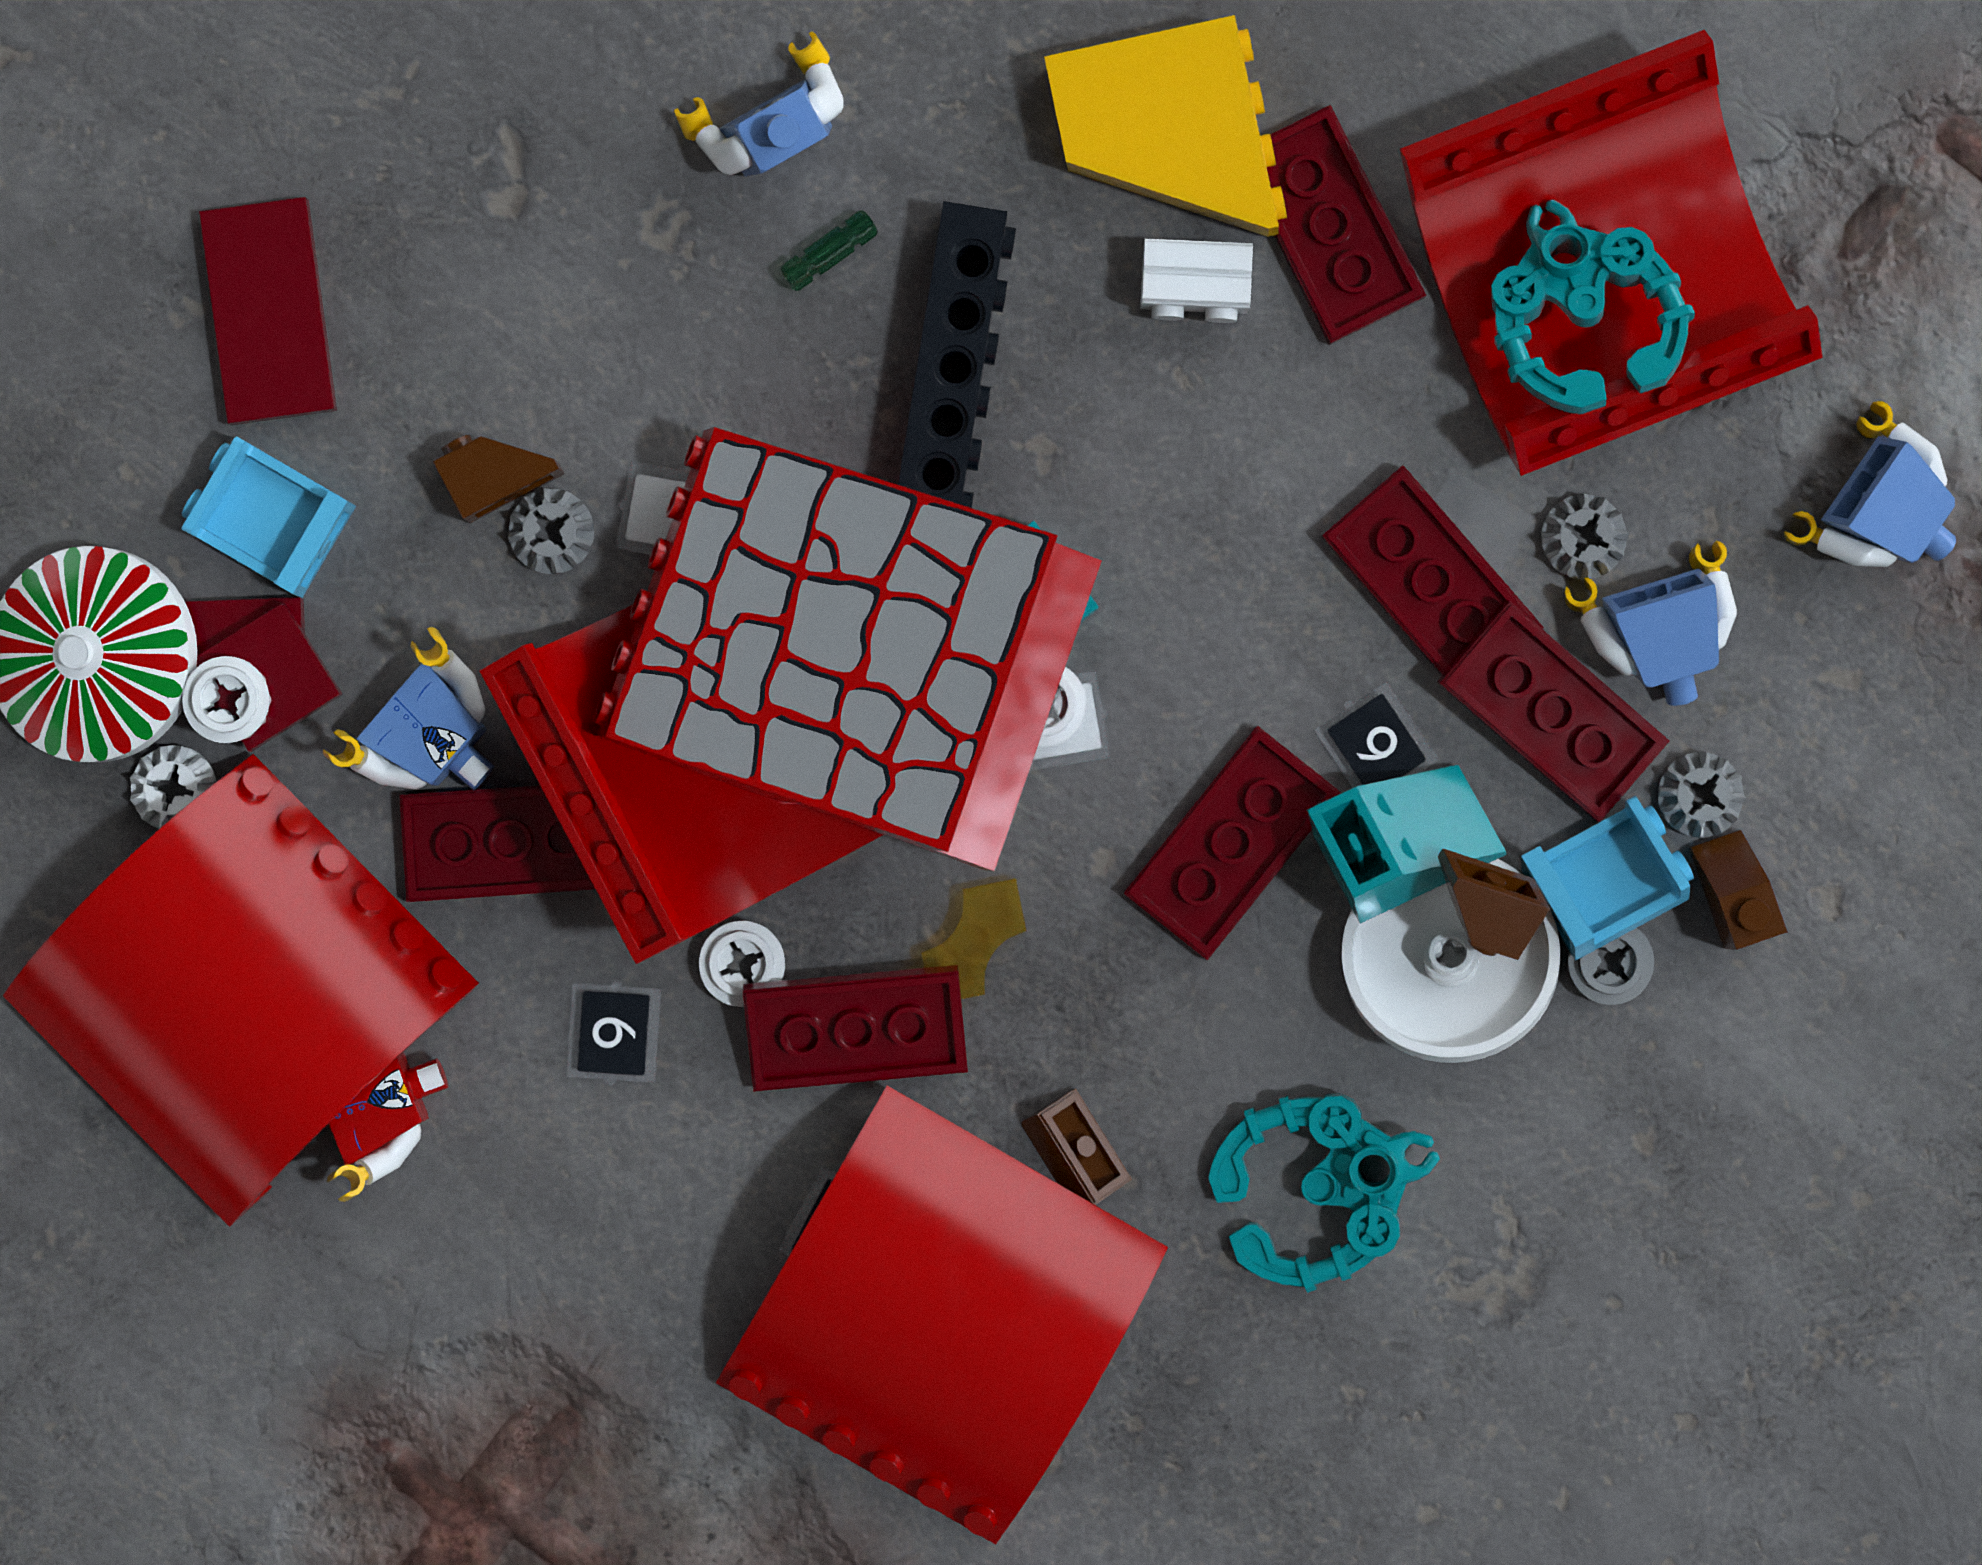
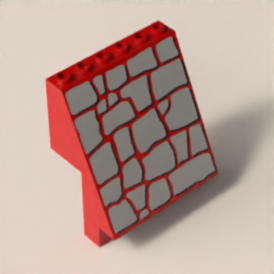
(847, 646)

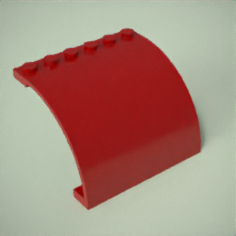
(1619, 152)
(655, 838)
(236, 986)
(943, 1316)

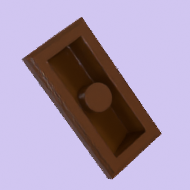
(1076, 1148)

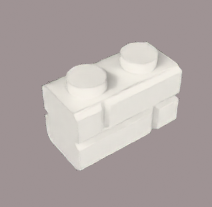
(1196, 279)

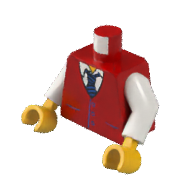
(384, 1122)

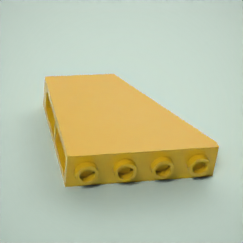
(1171, 121)

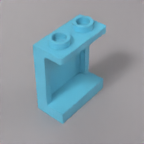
(266, 516)
(1610, 878)

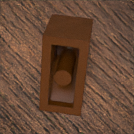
(491, 474)
(1737, 891)
(1493, 904)

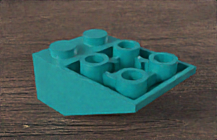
(1390, 832)

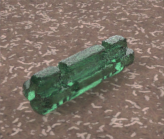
(829, 250)

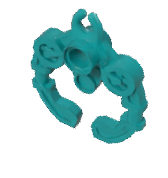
(1577, 288)
(1334, 1181)

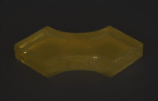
(988, 919)

